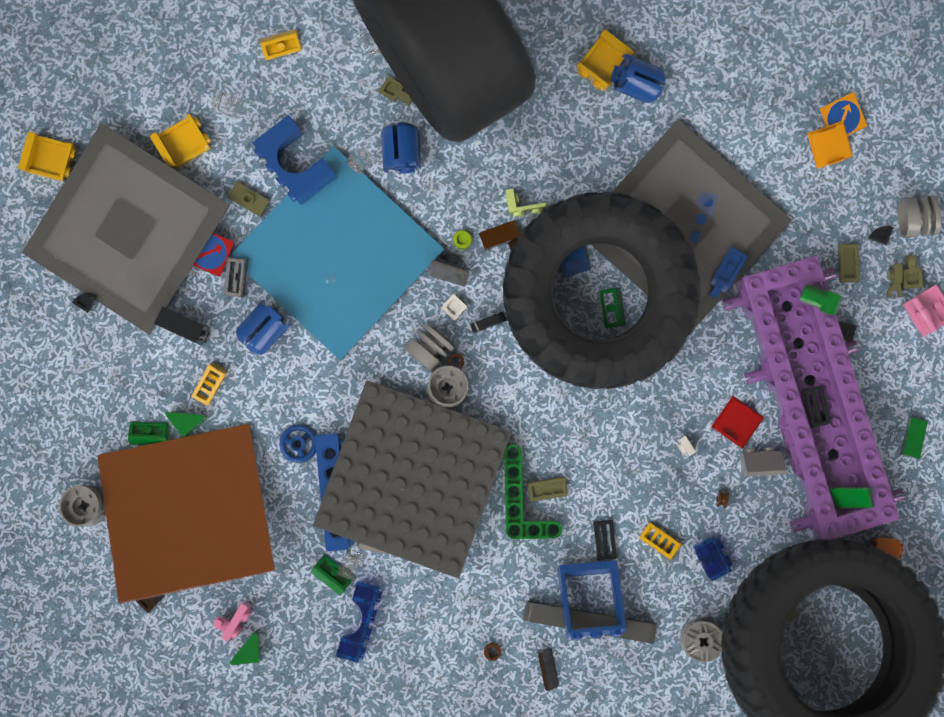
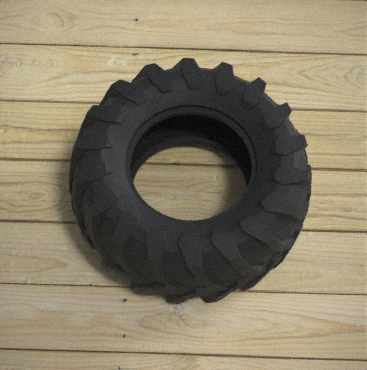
(670, 276)

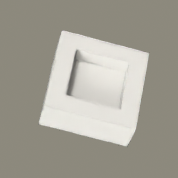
(454, 307)
(685, 446)

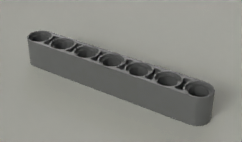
(580, 619)

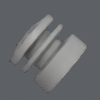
(919, 216)
(428, 347)
(453, 378)
(72, 505)
(690, 641)

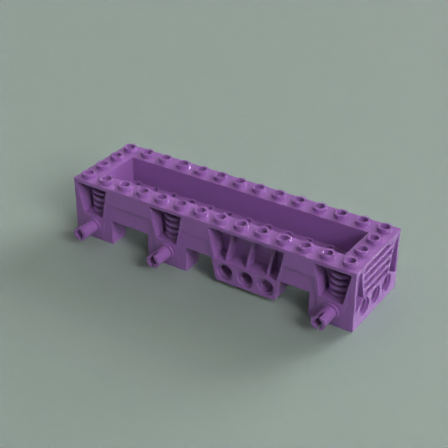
(828, 361)

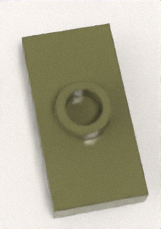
(248, 199)
(848, 263)
(547, 489)

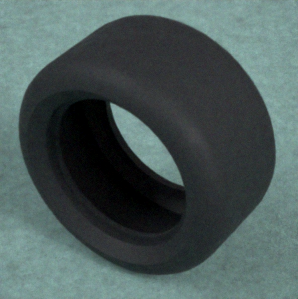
(453, 59)

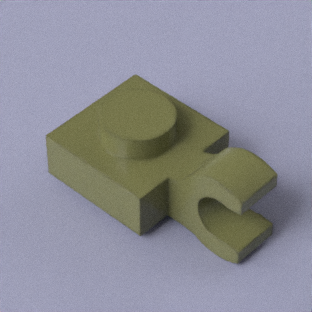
(394, 90)
(895, 275)
(911, 276)

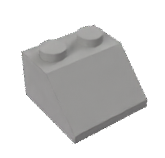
(762, 463)

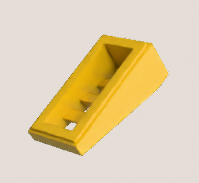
(217, 369)
(674, 551)

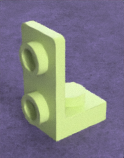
(513, 200)

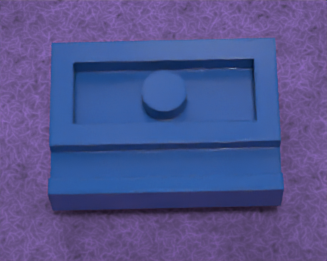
(575, 263)

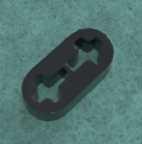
(488, 322)

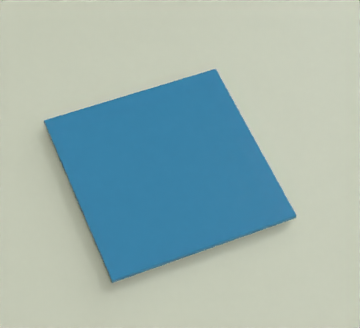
(341, 230)

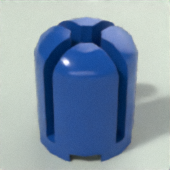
(638, 79)
(400, 147)
(265, 324)

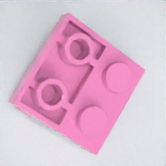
(926, 310)
(232, 627)

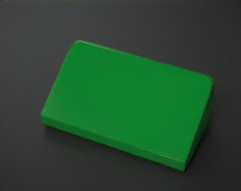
(617, 307)
(147, 433)
(914, 437)
(852, 497)
(326, 571)

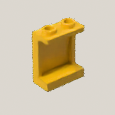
(601, 60)
(181, 142)
(47, 157)

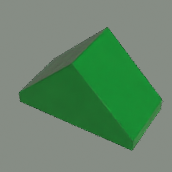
(185, 422)
(249, 652)

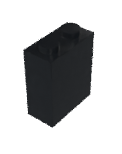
(182, 326)

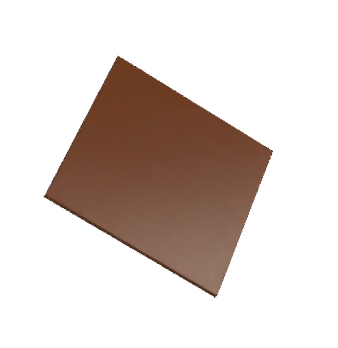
(185, 513)

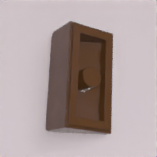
(499, 235)

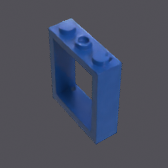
(585, 569)

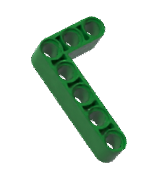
(518, 501)

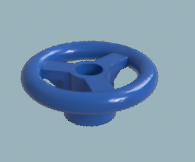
(284, 440)

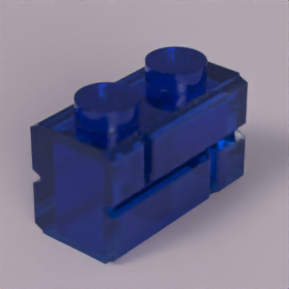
(712, 558)

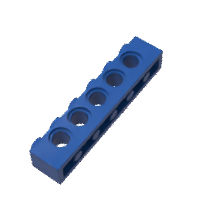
(323, 443)

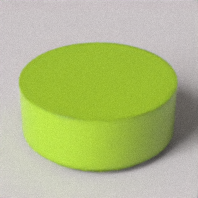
(462, 239)

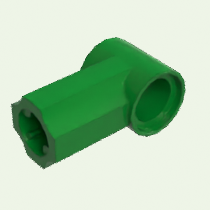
(824, 300)

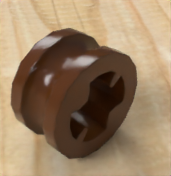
(461, 363)
(722, 498)
(487, 654)

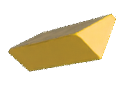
(280, 44)

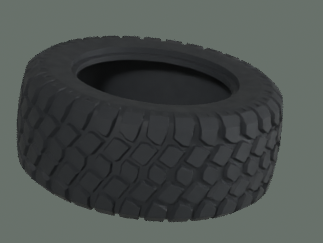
(906, 616)

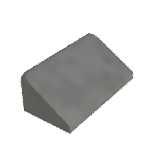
(449, 273)

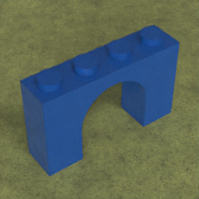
(300, 185)

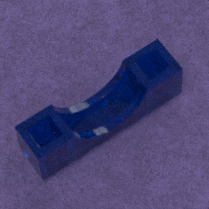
(352, 645)

